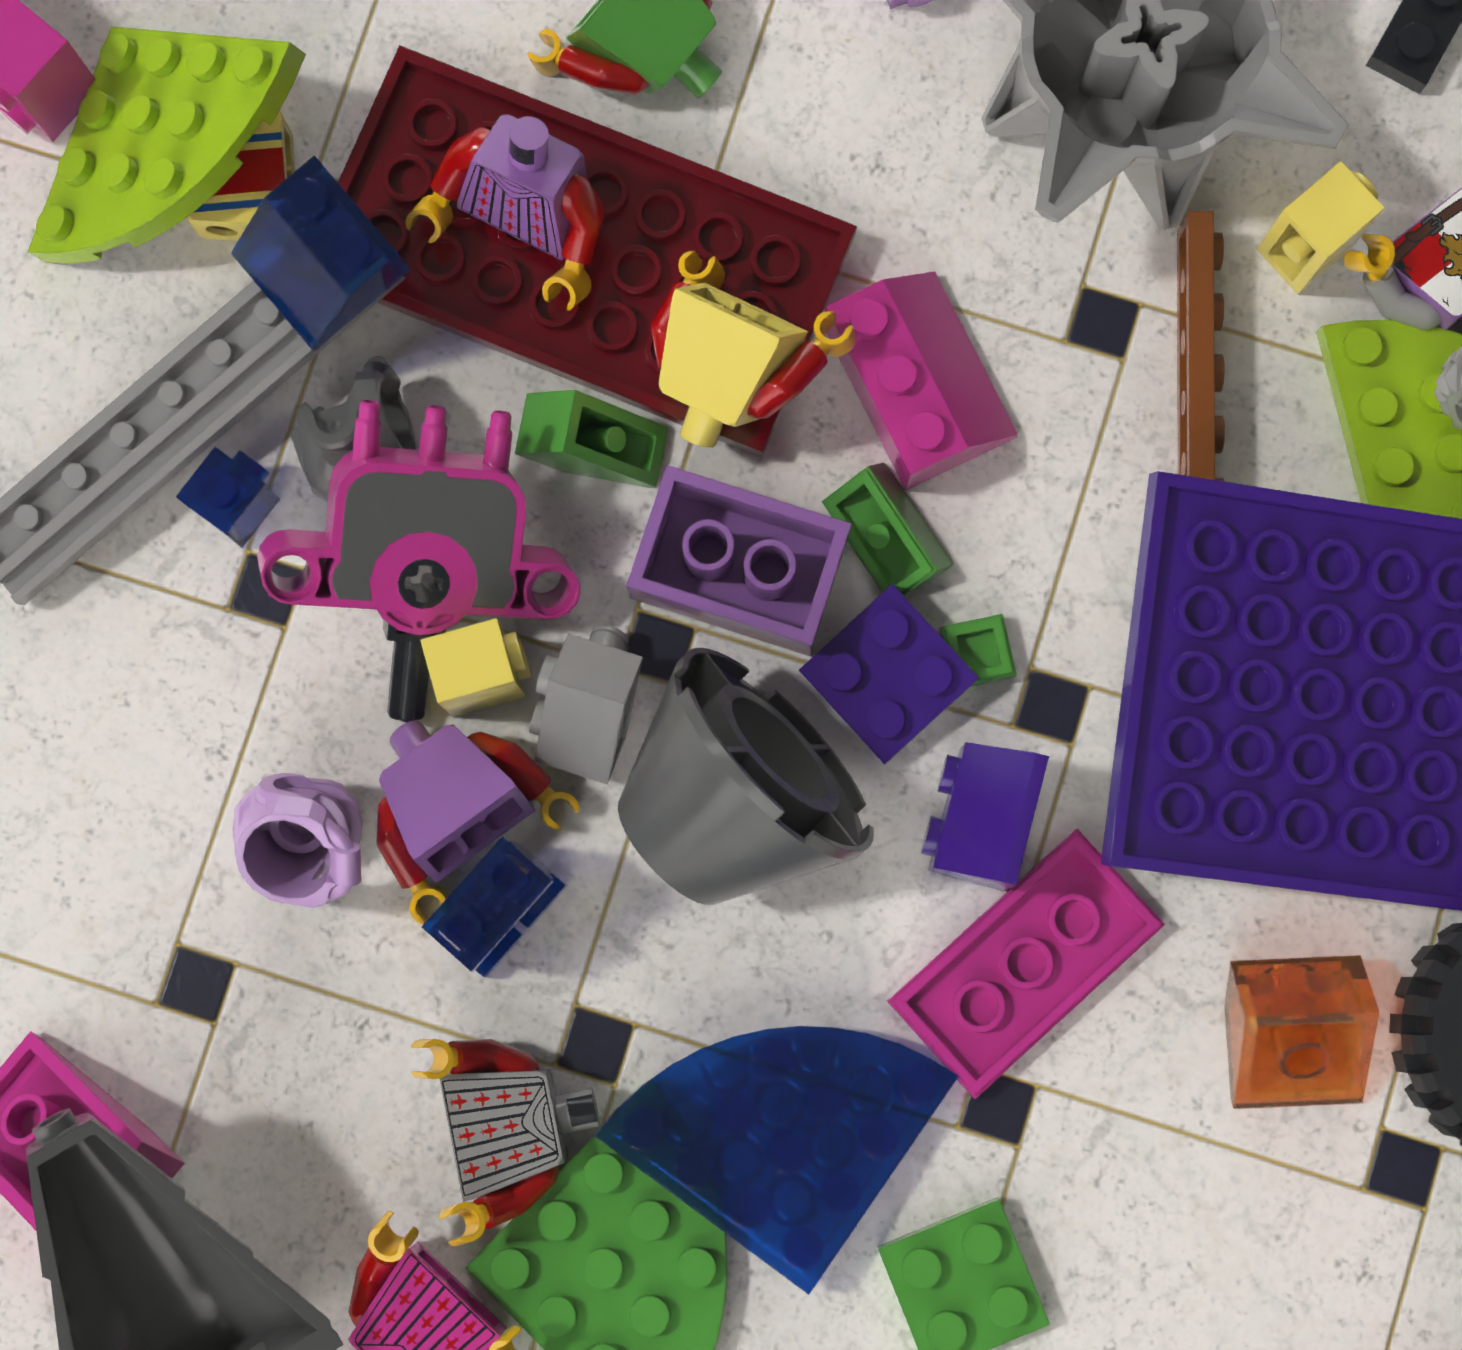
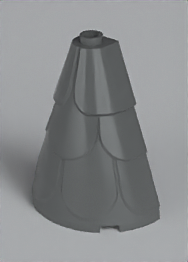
(143, 1262)

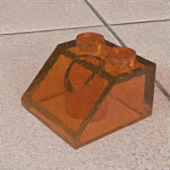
(1299, 1031)

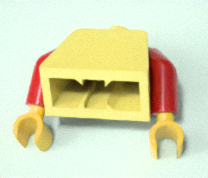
(730, 355)

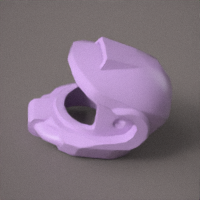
(294, 832)

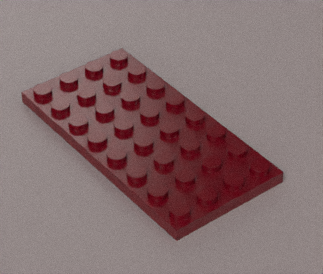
(654, 212)

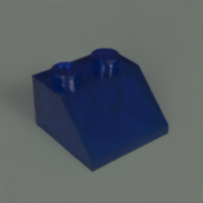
(316, 254)

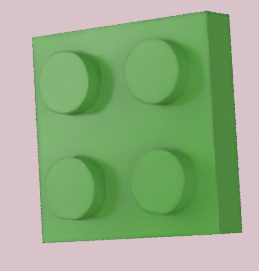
(964, 1281)

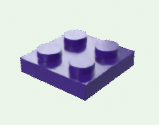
(888, 674)

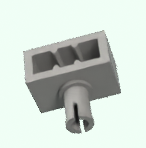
(586, 703)

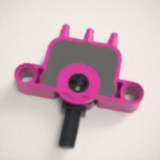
(415, 510)

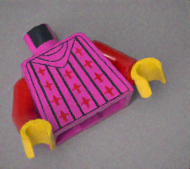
(416, 1301)

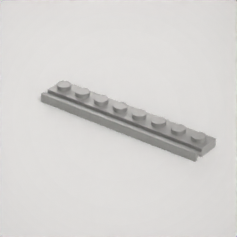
(147, 438)

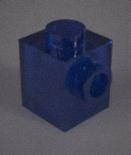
(230, 494)

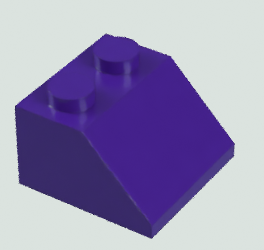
(985, 814)

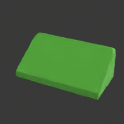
(888, 530)

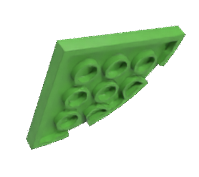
(608, 1263)

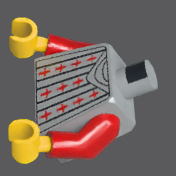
(502, 1127)

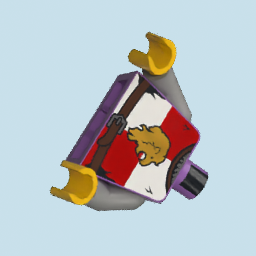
(1419, 272)

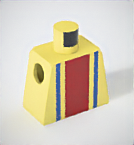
(266, 164)

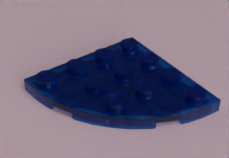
(781, 1135)

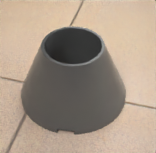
(736, 788)

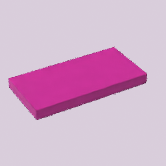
(1025, 963)

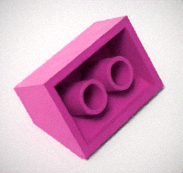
(919, 377)

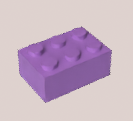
(738, 560)

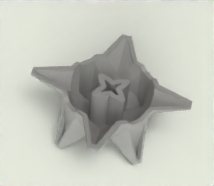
(1149, 95)

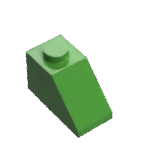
(590, 438)

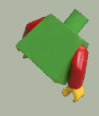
(635, 47)

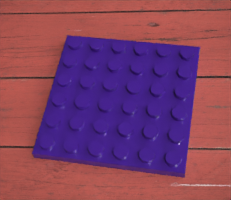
(1292, 695)

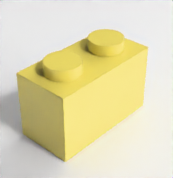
(1320, 226)
(476, 667)

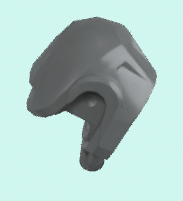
(329, 434)

